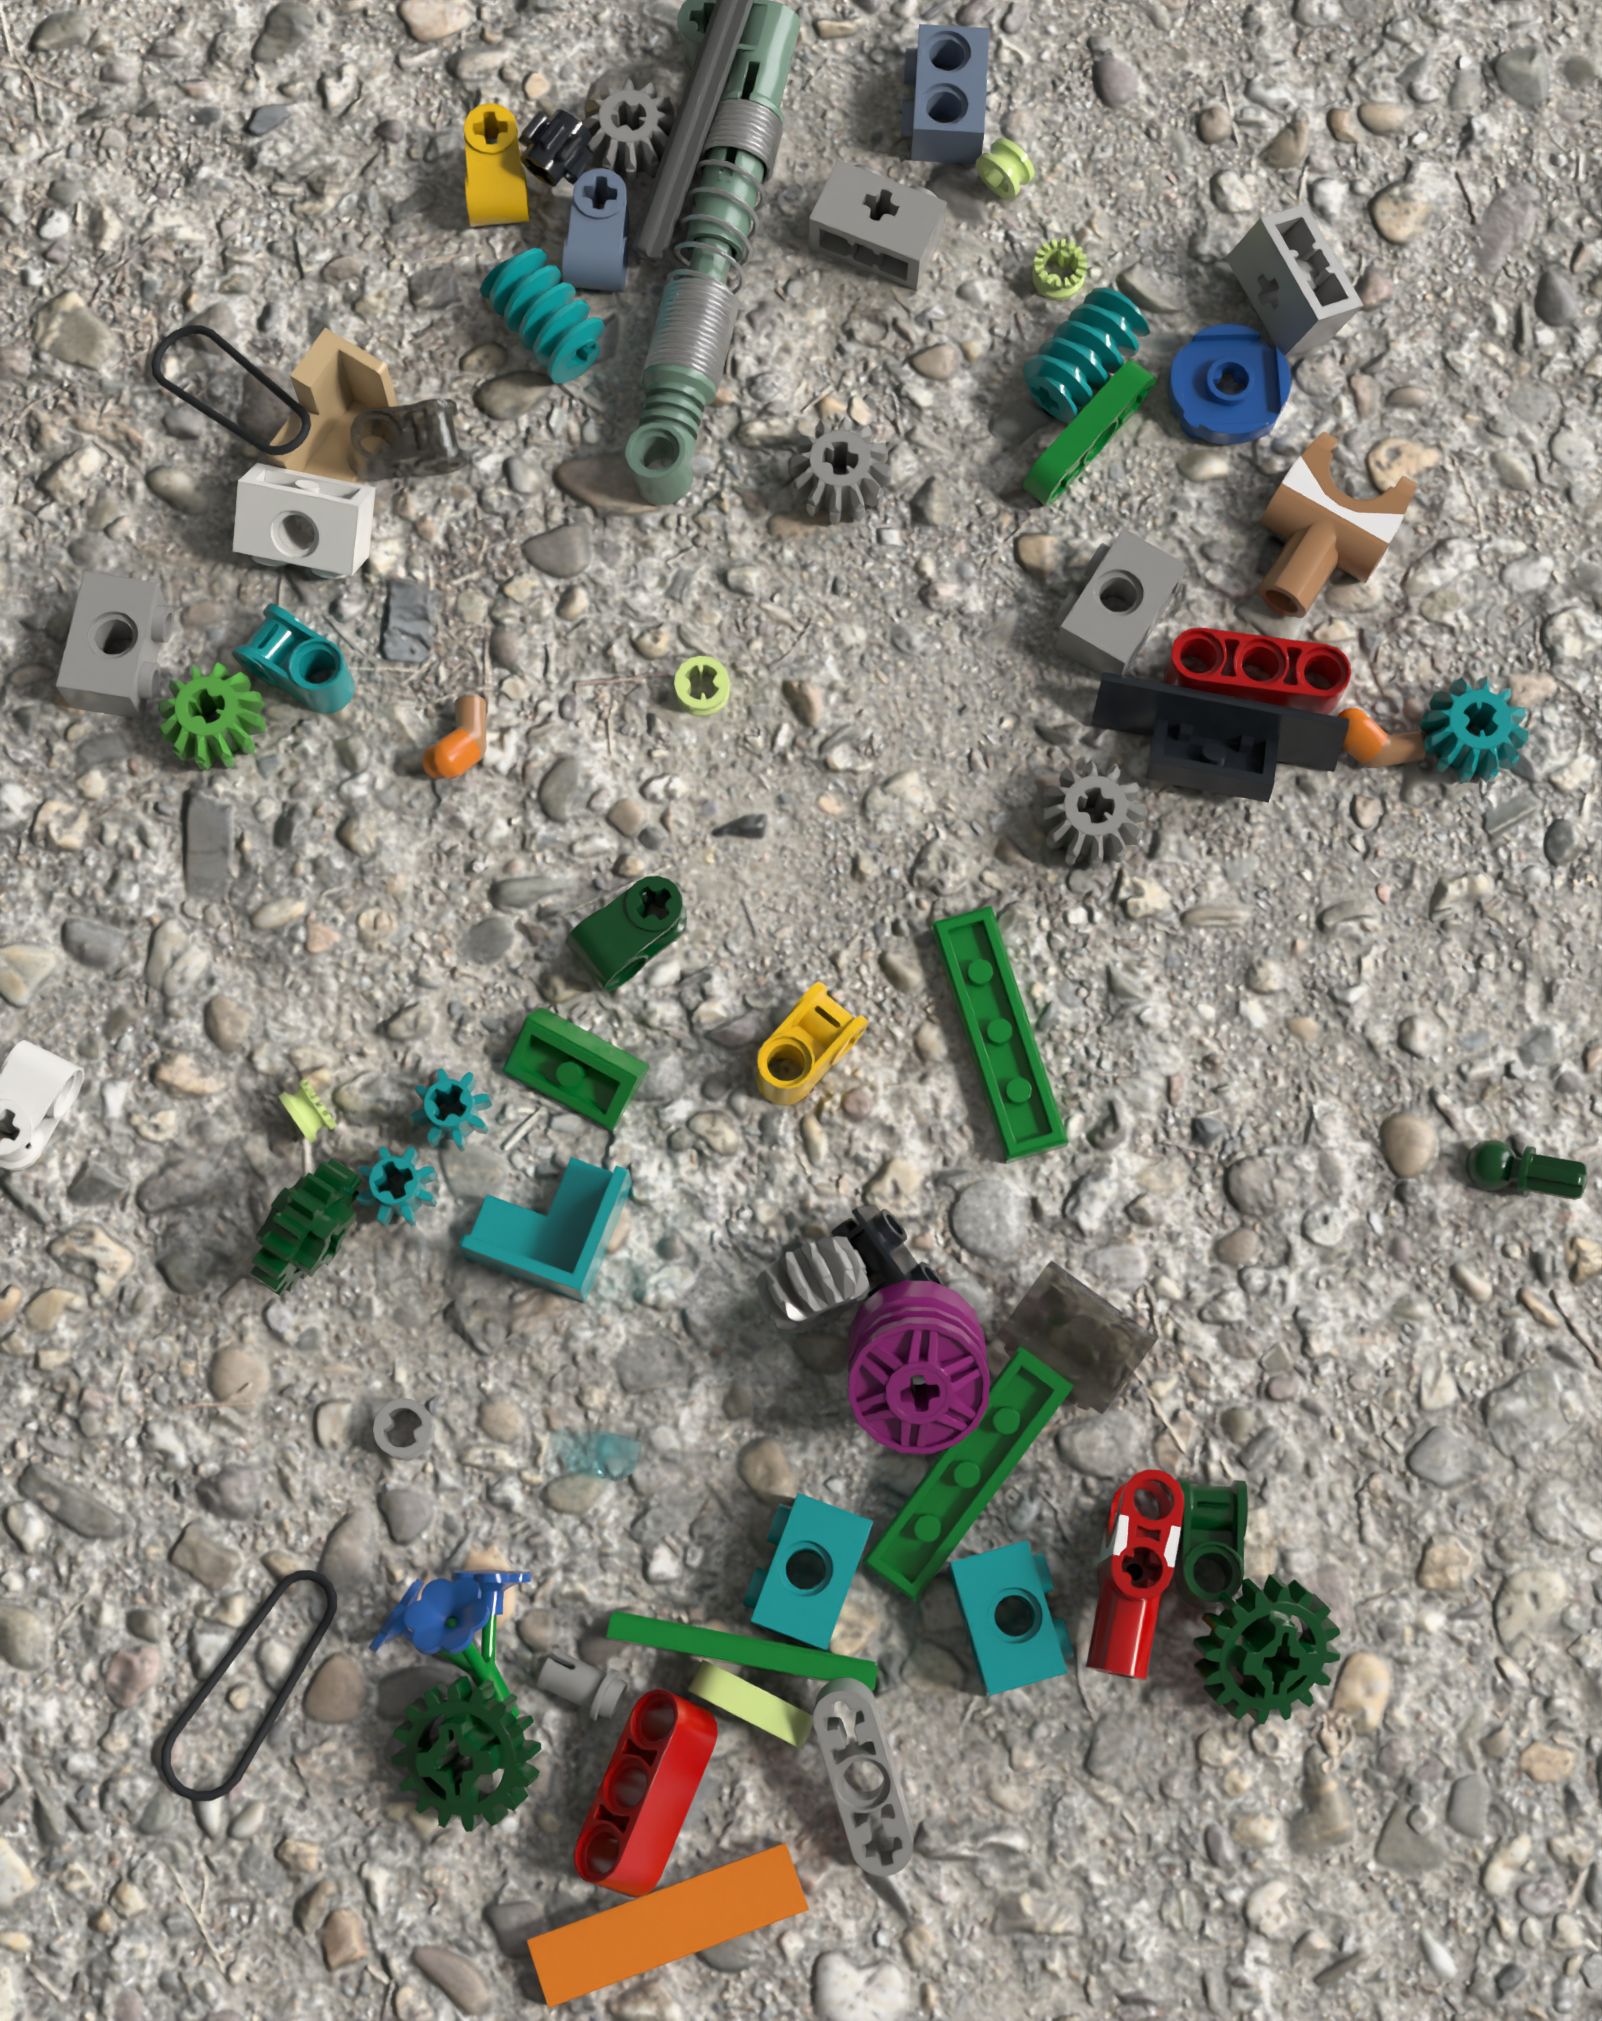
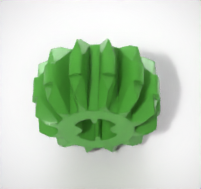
(187, 722)

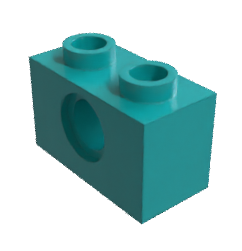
(811, 1613)
(1002, 1659)

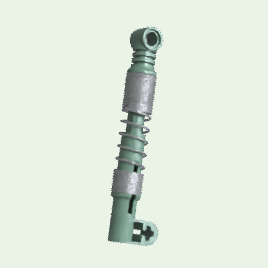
(700, 310)

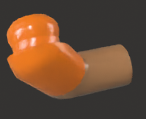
(461, 747)
(1375, 747)

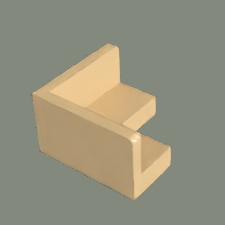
(334, 387)

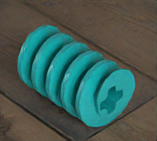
(544, 314)
(1084, 352)

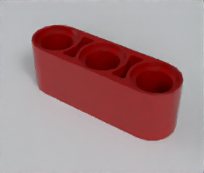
(1281, 658)
(645, 1794)

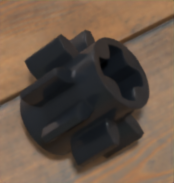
(556, 147)

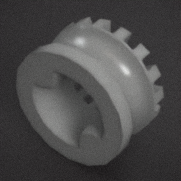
(423, 1435)

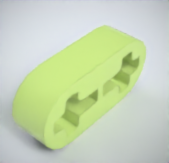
(751, 1704)

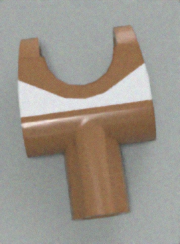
(1325, 530)

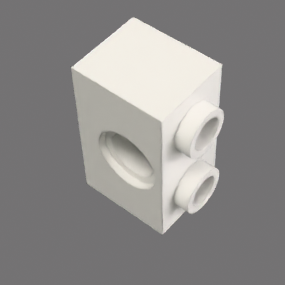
(335, 508)

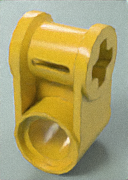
(494, 172)
(815, 1037)

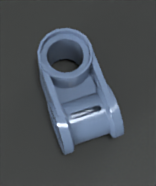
(597, 238)

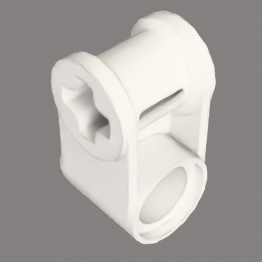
(33, 1098)

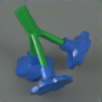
(450, 1616)

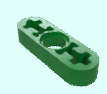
(1089, 433)

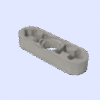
(857, 1805)

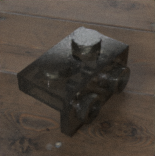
(1077, 1337)

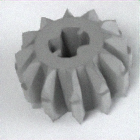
(629, 129)
(839, 449)
(1111, 804)
(812, 1285)

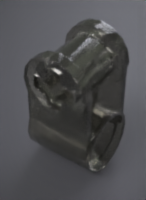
(419, 438)

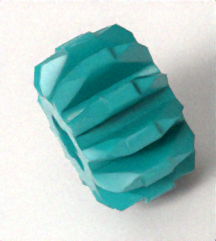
(1498, 726)

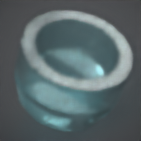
(613, 1454)

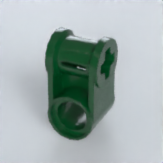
(622, 938)
(1211, 1535)

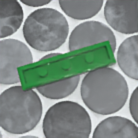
(999, 1035)
(967, 1475)
(738, 1649)

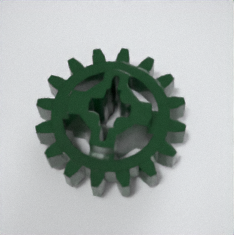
(305, 1226)
(1266, 1649)
(470, 1747)

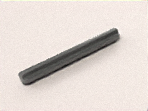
(690, 129)

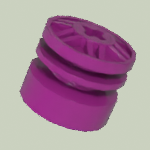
(910, 1333)

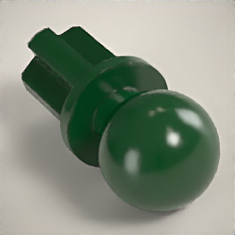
(1494, 1166)

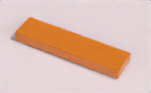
(667, 1925)

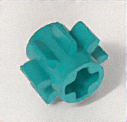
(448, 1092)
(380, 1184)

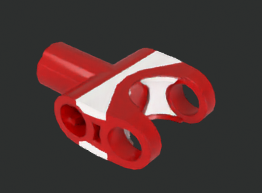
(1127, 1607)

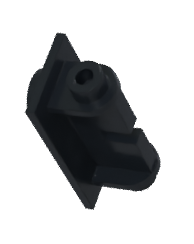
(882, 1247)

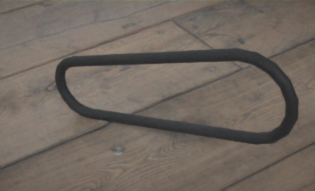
(211, 413)
(267, 1723)

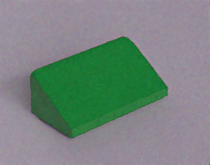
(575, 1067)

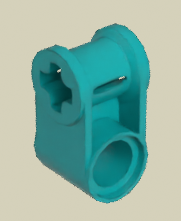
(289, 654)

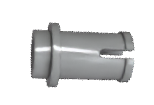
(583, 1684)

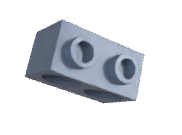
(946, 94)

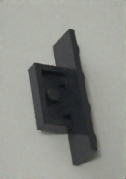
(1217, 738)

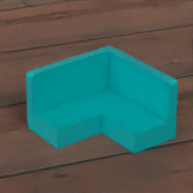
(554, 1249)

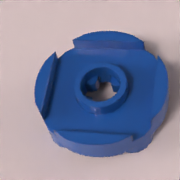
(1222, 417)

